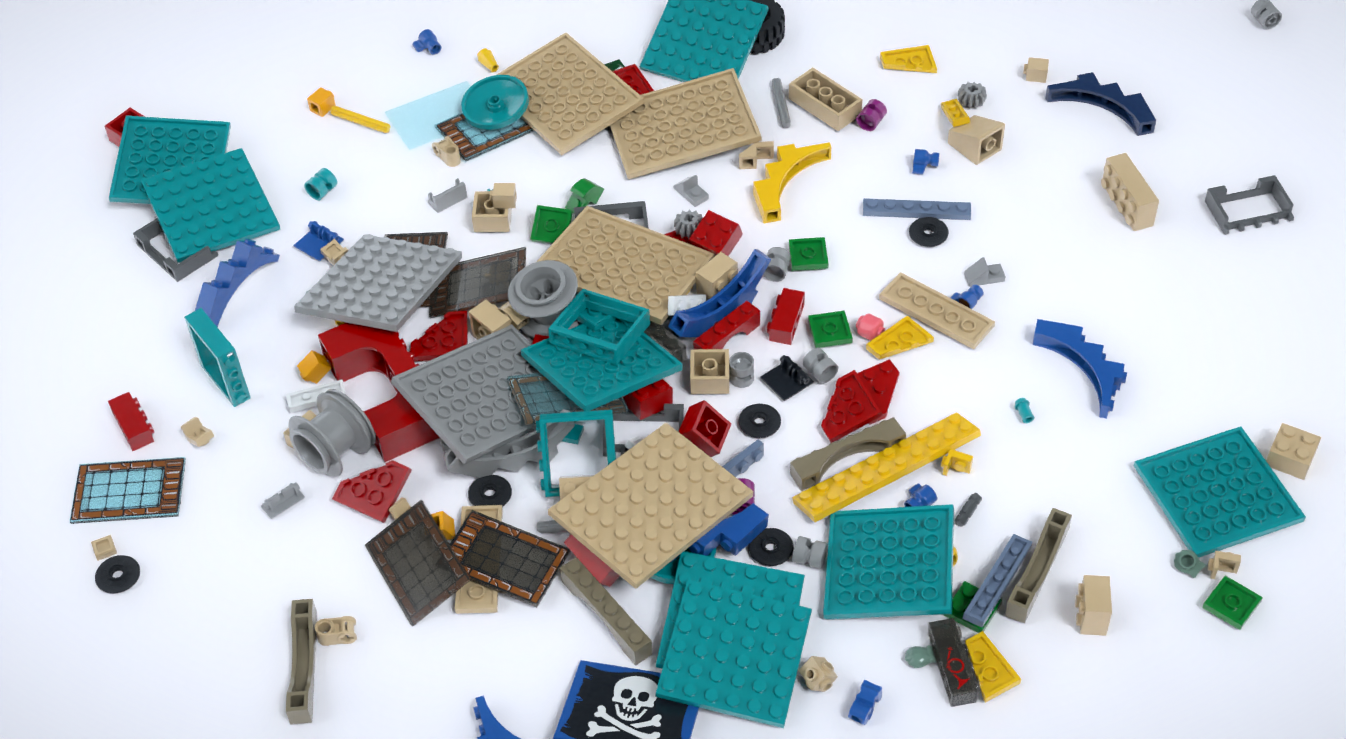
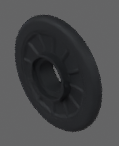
(939, 229)
(759, 430)
(491, 482)
(774, 557)
(113, 585)

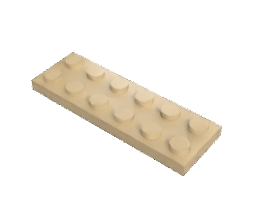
(937, 310)
(473, 596)

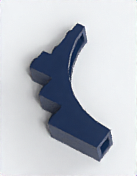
(1110, 97)

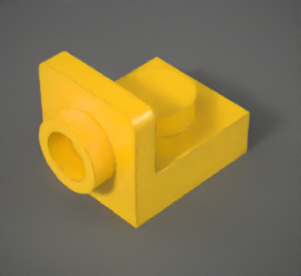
(958, 461)

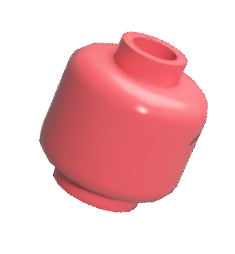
(869, 326)

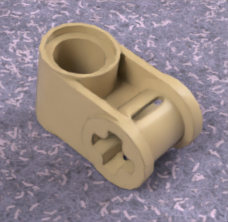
(447, 151)
(337, 630)

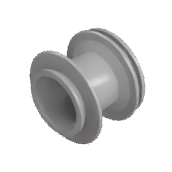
(543, 294)
(331, 433)

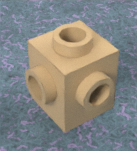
(818, 674)

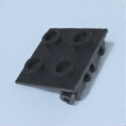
(787, 378)

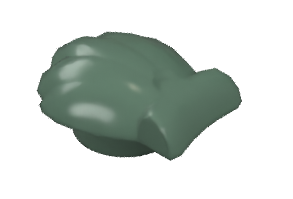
(1188, 562)
(920, 656)

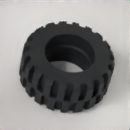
(772, 28)

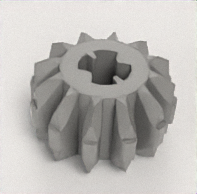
(972, 94)
(687, 223)

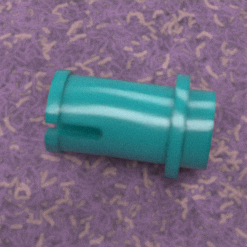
(1022, 406)

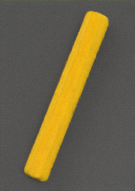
(360, 119)

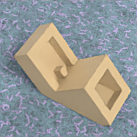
(758, 150)

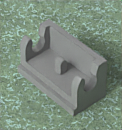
(448, 197)

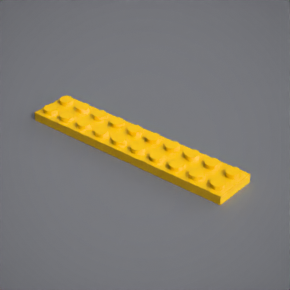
(885, 467)

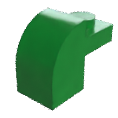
(583, 193)

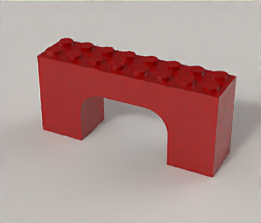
(363, 349)

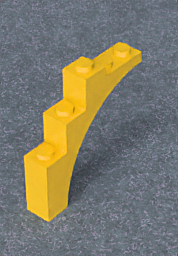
(778, 174)

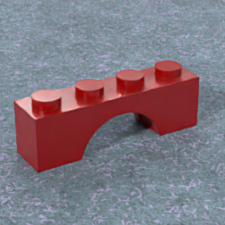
(742, 319)

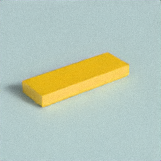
(955, 112)

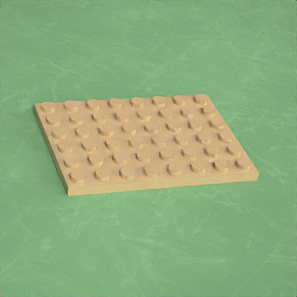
(571, 93)
(685, 124)
(627, 261)
(650, 504)

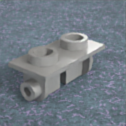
(280, 502)

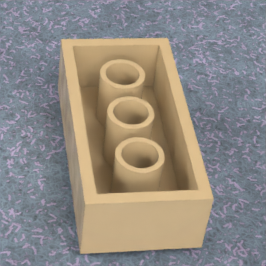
(825, 99)
(1130, 192)

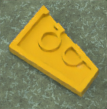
(909, 59)
(899, 338)
(990, 667)

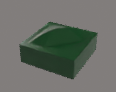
(614, 65)

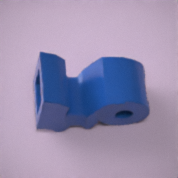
(865, 702)

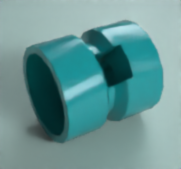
(320, 184)

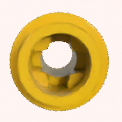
(487, 59)

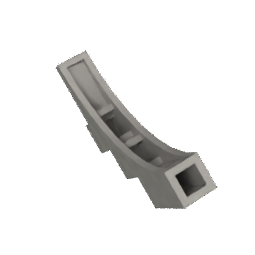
(511, 455)

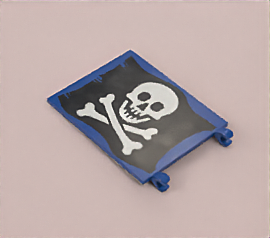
(621, 705)

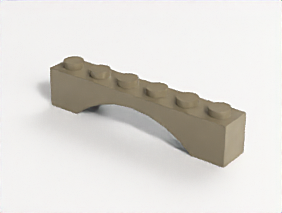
(809, 469)
(1030, 584)
(624, 629)
(301, 686)

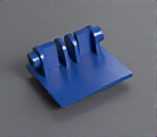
(316, 239)

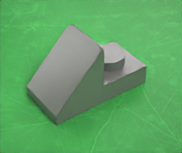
(691, 190)
(984, 274)

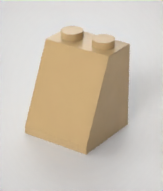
(978, 138)

